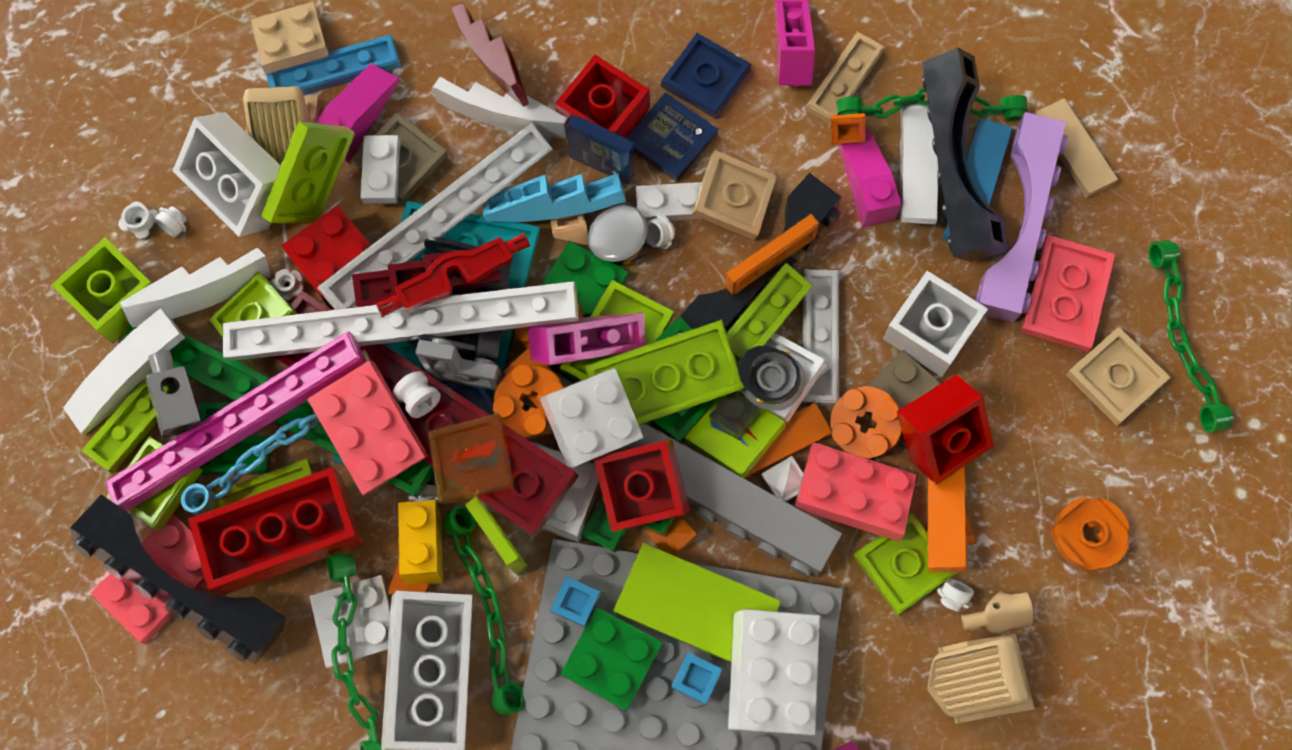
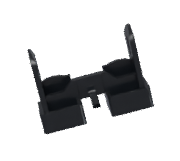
(474, 344)

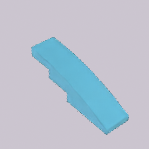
(541, 201)

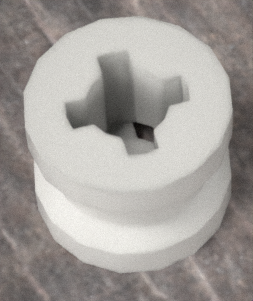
(416, 394)

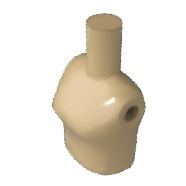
(1002, 613)

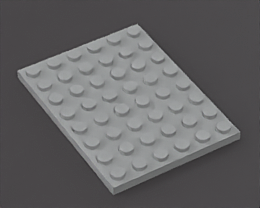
(572, 718)

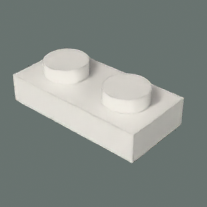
(380, 169)
(669, 200)

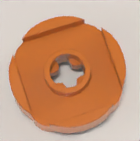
(510, 393)
(847, 430)
(1085, 554)

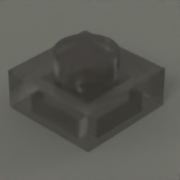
(735, 415)

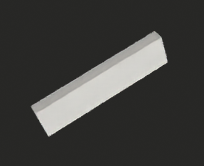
(821, 333)

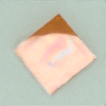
(470, 459)

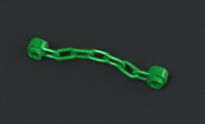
(1010, 107)
(1213, 416)
(340, 568)
(506, 698)

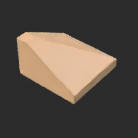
(570, 229)

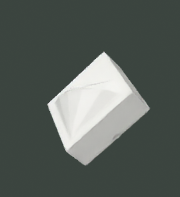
(784, 479)

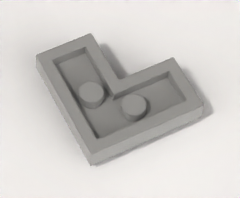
(445, 364)

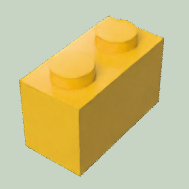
(420, 542)

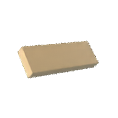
(845, 76)
(1081, 155)

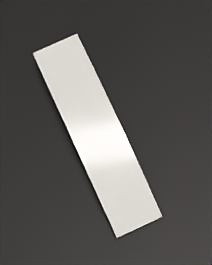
(500, 111)
(918, 167)
(185, 293)
(121, 371)

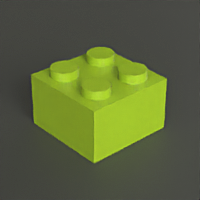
(98, 286)

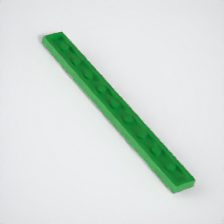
(235, 380)

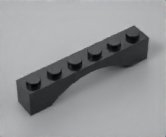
(951, 90)
(807, 198)
(238, 622)

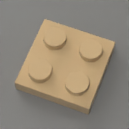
(289, 37)
(734, 195)
(1117, 376)

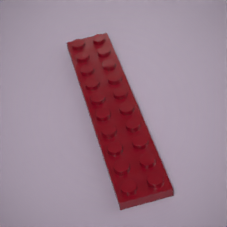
(537, 476)

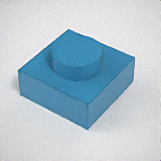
(575, 601)
(696, 678)

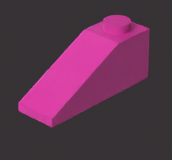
(794, 43)
(360, 104)
(870, 182)
(586, 338)

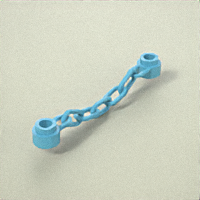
(194, 492)

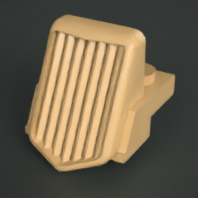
(275, 114)
(980, 679)

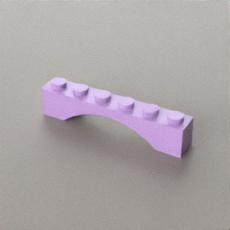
(1035, 156)

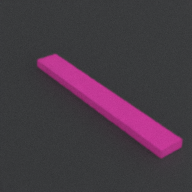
(235, 422)

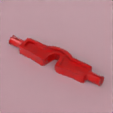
(435, 284)

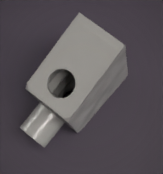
(174, 411)

